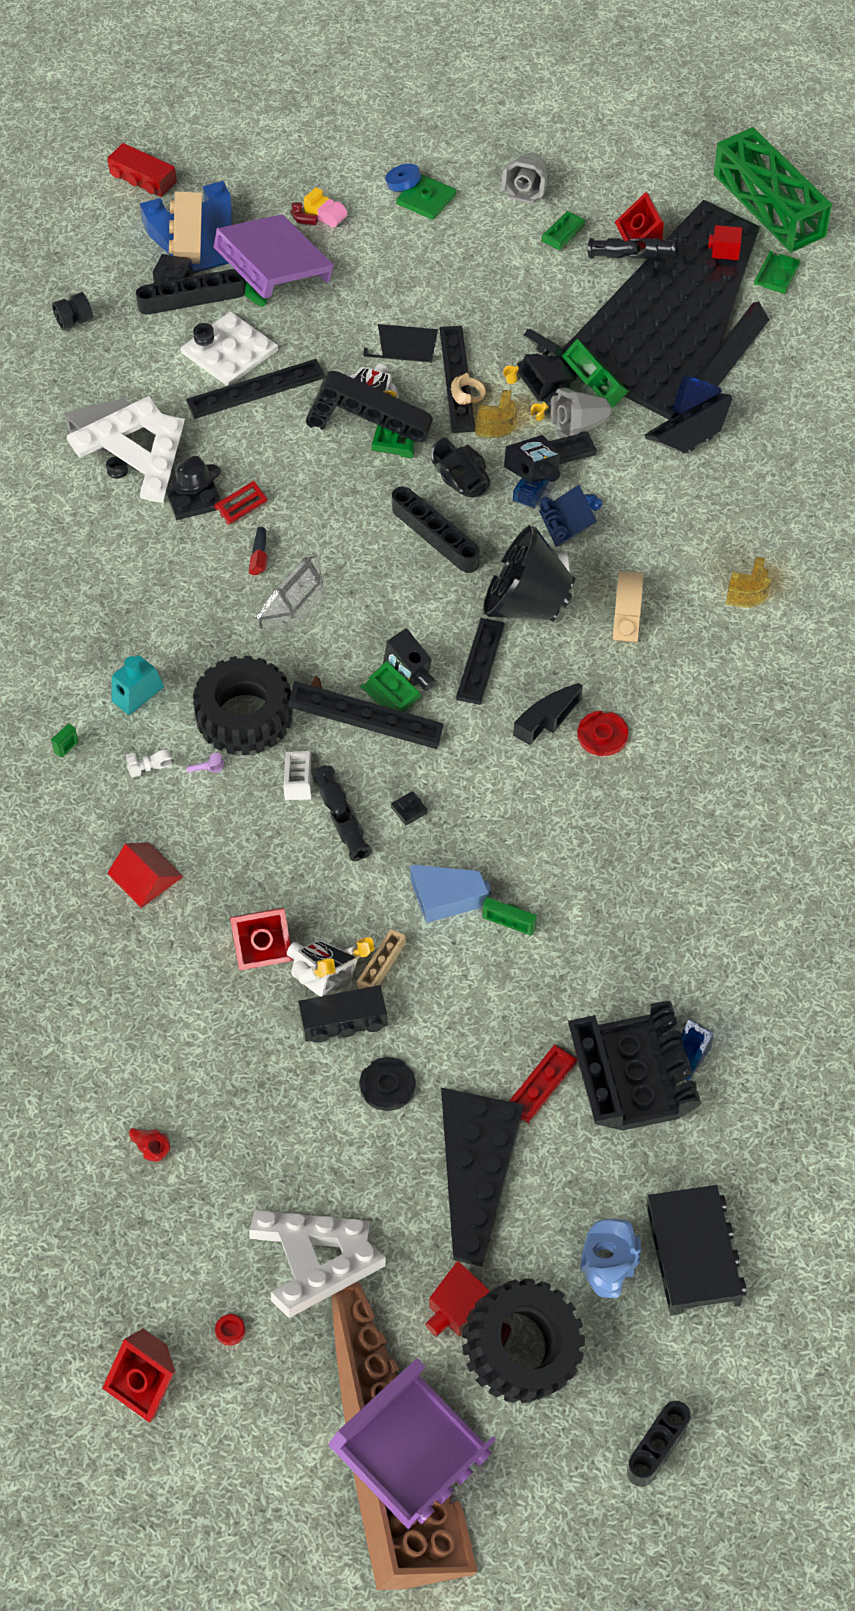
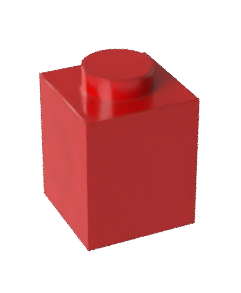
(725, 242)

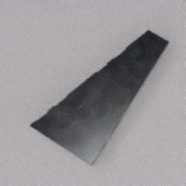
(478, 1151)

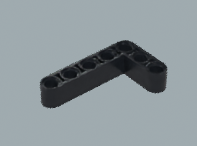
(369, 404)

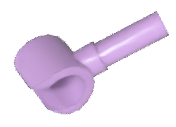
(214, 765)

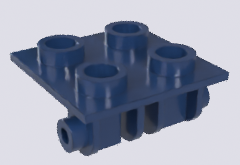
(566, 515)

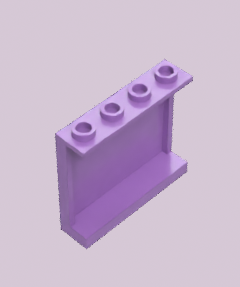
(270, 253)
(410, 1446)

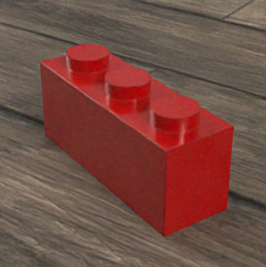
(142, 170)

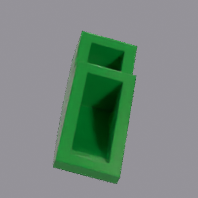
(594, 373)

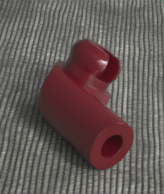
(301, 217)

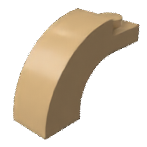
(628, 606)

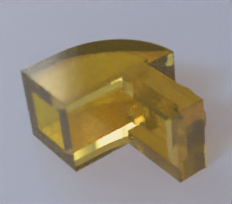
(497, 420)
(749, 590)

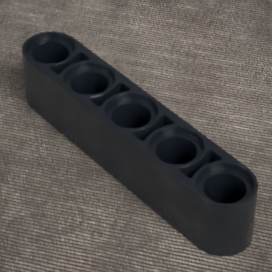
(190, 291)
(435, 529)

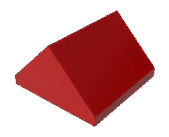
(641, 221)
(142, 872)
(261, 938)

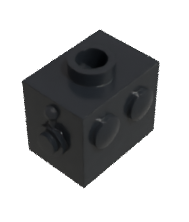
(172, 268)

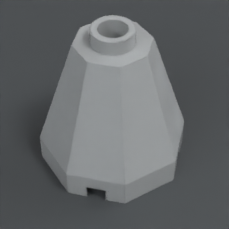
(525, 174)
(578, 411)

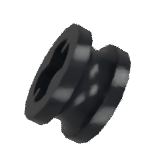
(203, 334)
(116, 473)

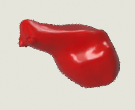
(151, 1143)

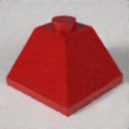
(141, 1373)

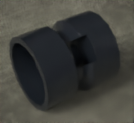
(72, 310)

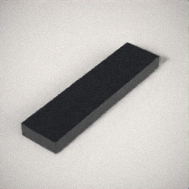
(480, 661)

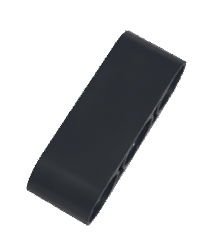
(663, 1430)

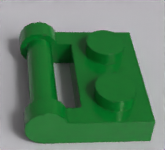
(387, 442)

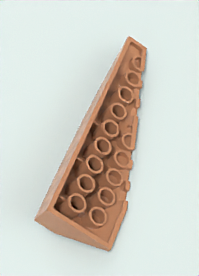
(398, 1555)

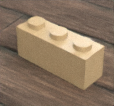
(186, 226)

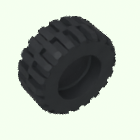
(249, 730)
(559, 1333)

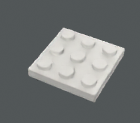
(234, 351)

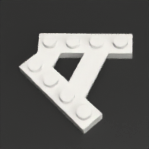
(111, 434)
(311, 1281)

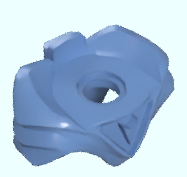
(608, 1274)

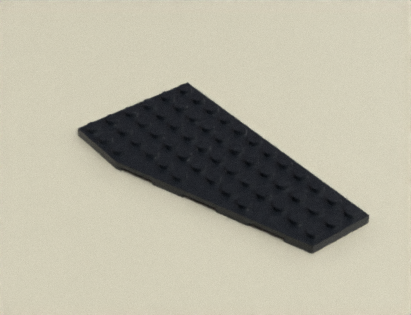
(670, 312)

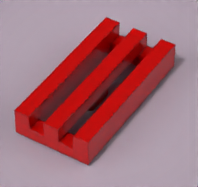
(224, 513)

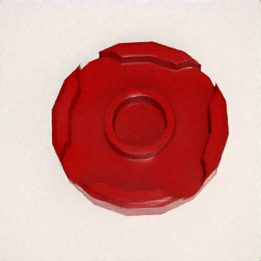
(610, 733)

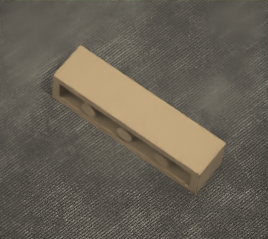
(382, 960)

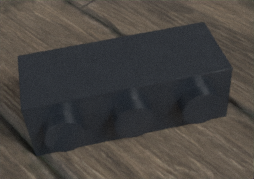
(343, 1014)

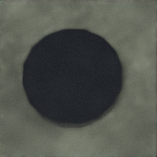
(391, 1091)

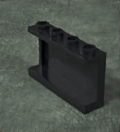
(695, 1248)

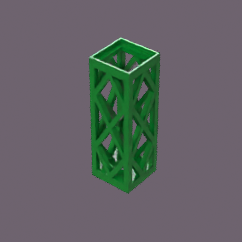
(738, 156)

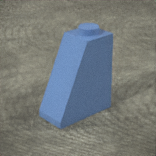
(447, 890)

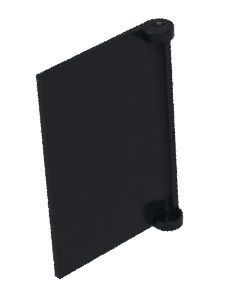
(406, 343)

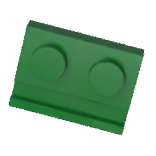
(777, 272)
(390, 688)

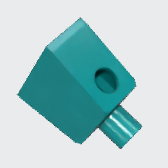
(134, 684)

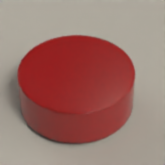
(230, 1329)

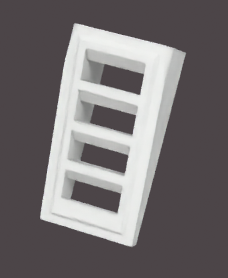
(298, 789)

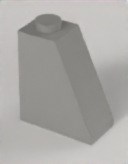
(83, 417)

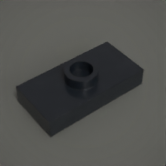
(544, 345)
(574, 447)

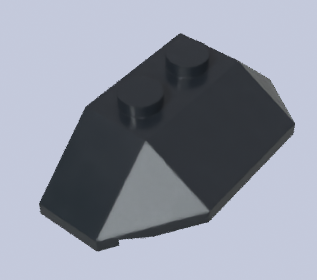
(693, 425)

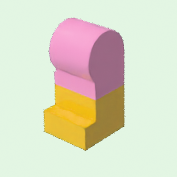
(328, 211)

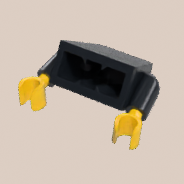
(543, 377)

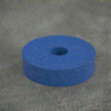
(403, 177)

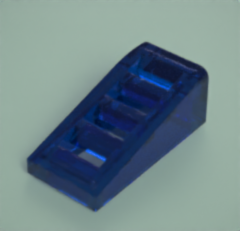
(526, 497)

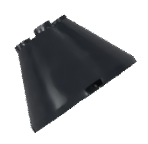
(531, 581)

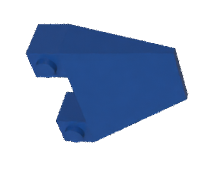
(215, 213)

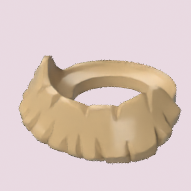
(464, 398)

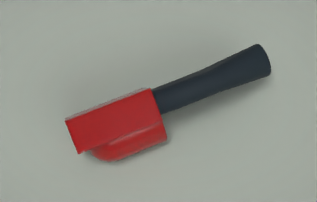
(258, 558)

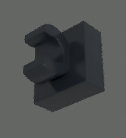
(409, 808)

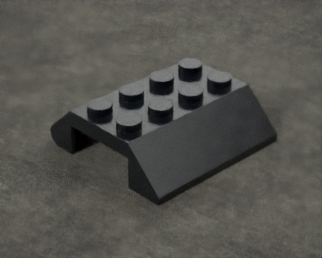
(634, 1069)

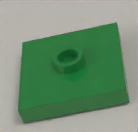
(426, 197)

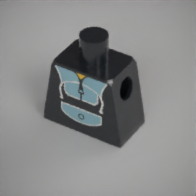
(533, 459)
(409, 659)

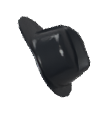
(193, 475)

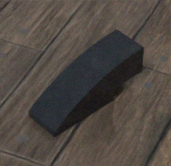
(547, 713)

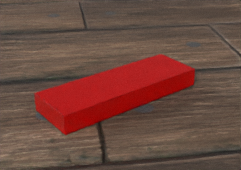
(543, 1081)

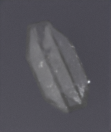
(293, 597)

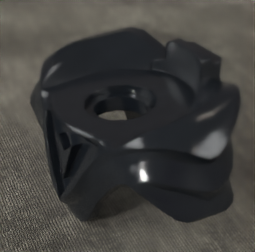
(448, 457)

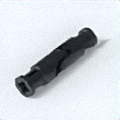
(619, 248)
(335, 799)

